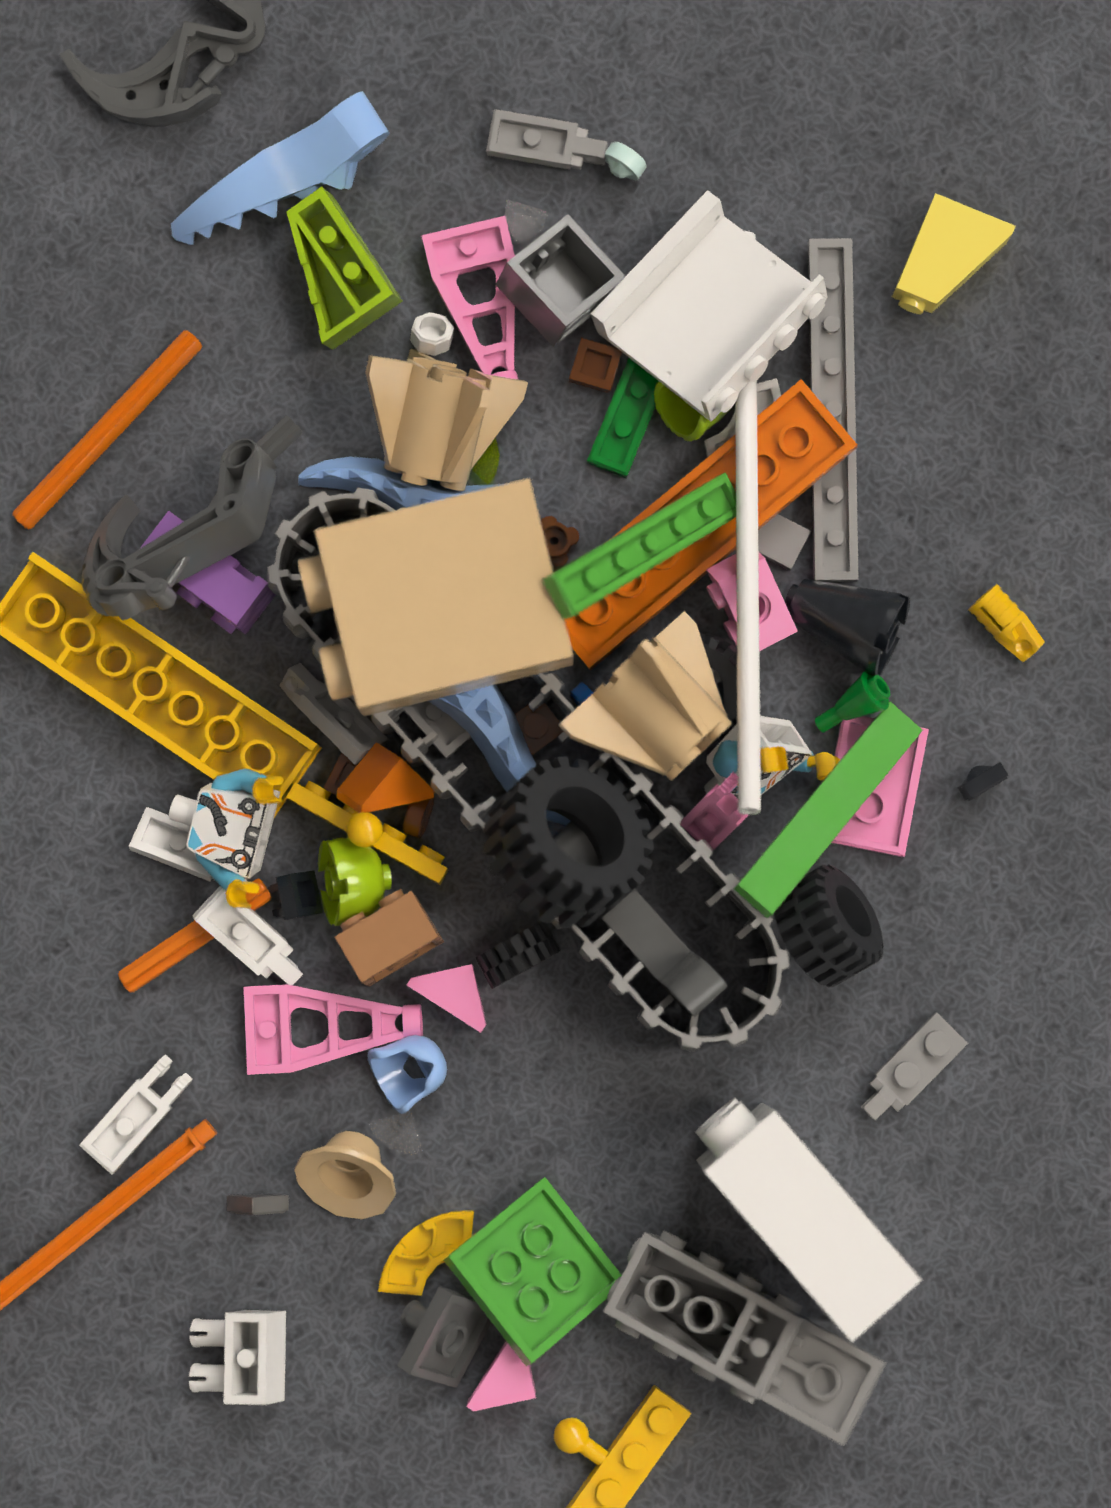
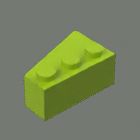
(339, 269)

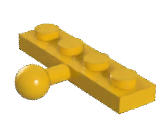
(367, 831)
(631, 1454)

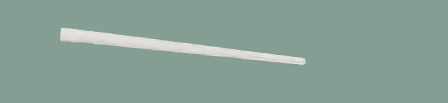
(747, 600)

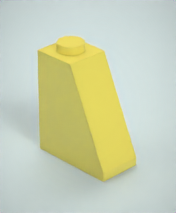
(947, 253)

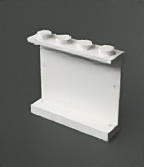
(708, 309)

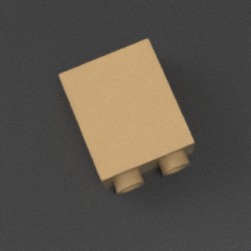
(437, 599)

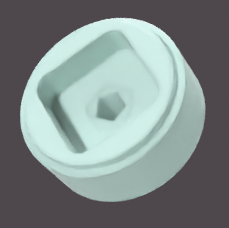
(624, 161)

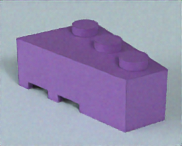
(223, 587)

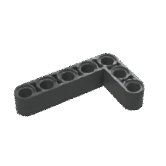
(649, 938)

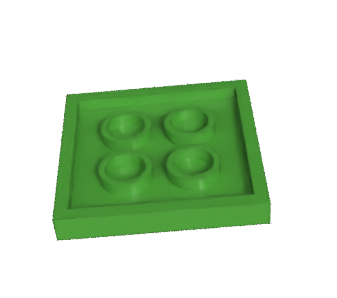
(534, 1271)

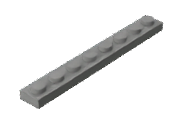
(834, 385)

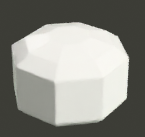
(432, 334)

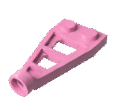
(467, 250)
(269, 1027)

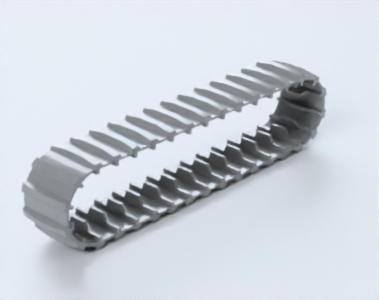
(280, 581)

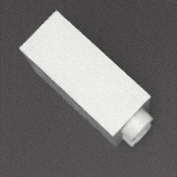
(804, 1215)

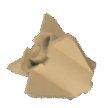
(436, 417)
(657, 704)

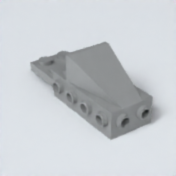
(742, 1335)

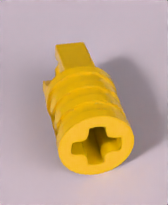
(1007, 623)

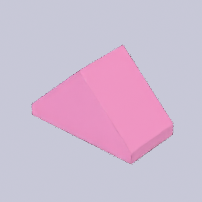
(455, 992)
(503, 1382)

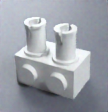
(252, 1356)

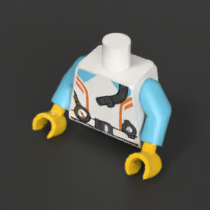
(780, 753)
(231, 828)

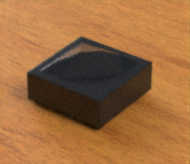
(982, 779)

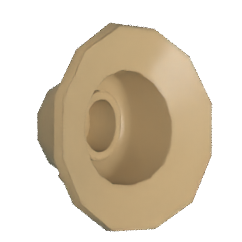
(347, 1176)

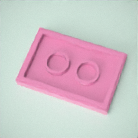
(886, 815)

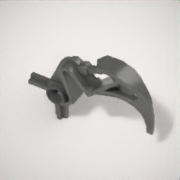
(176, 104)

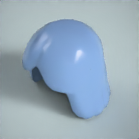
(393, 1080)

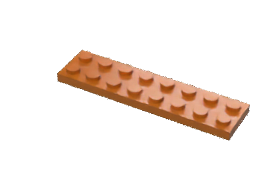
(795, 449)

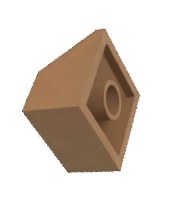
(388, 937)

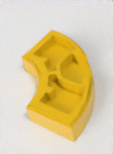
(423, 1251)

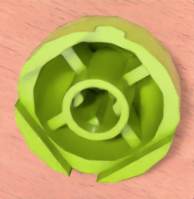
(352, 880)

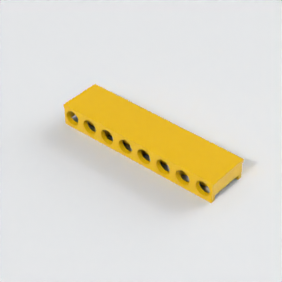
(149, 681)

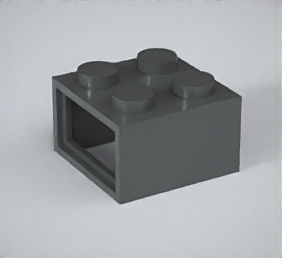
(559, 280)

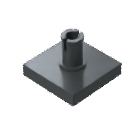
(443, 1336)

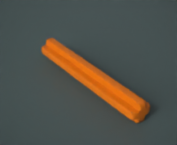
(178, 947)

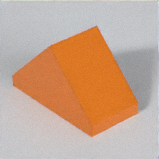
(382, 782)

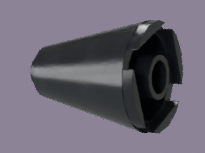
(850, 620)

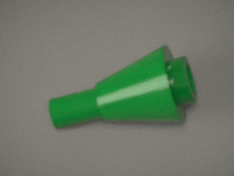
(863, 697)

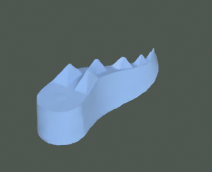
(293, 167)
(369, 473)
(496, 733)

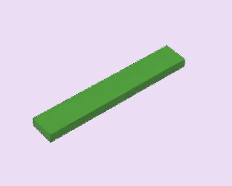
(642, 546)
(827, 810)

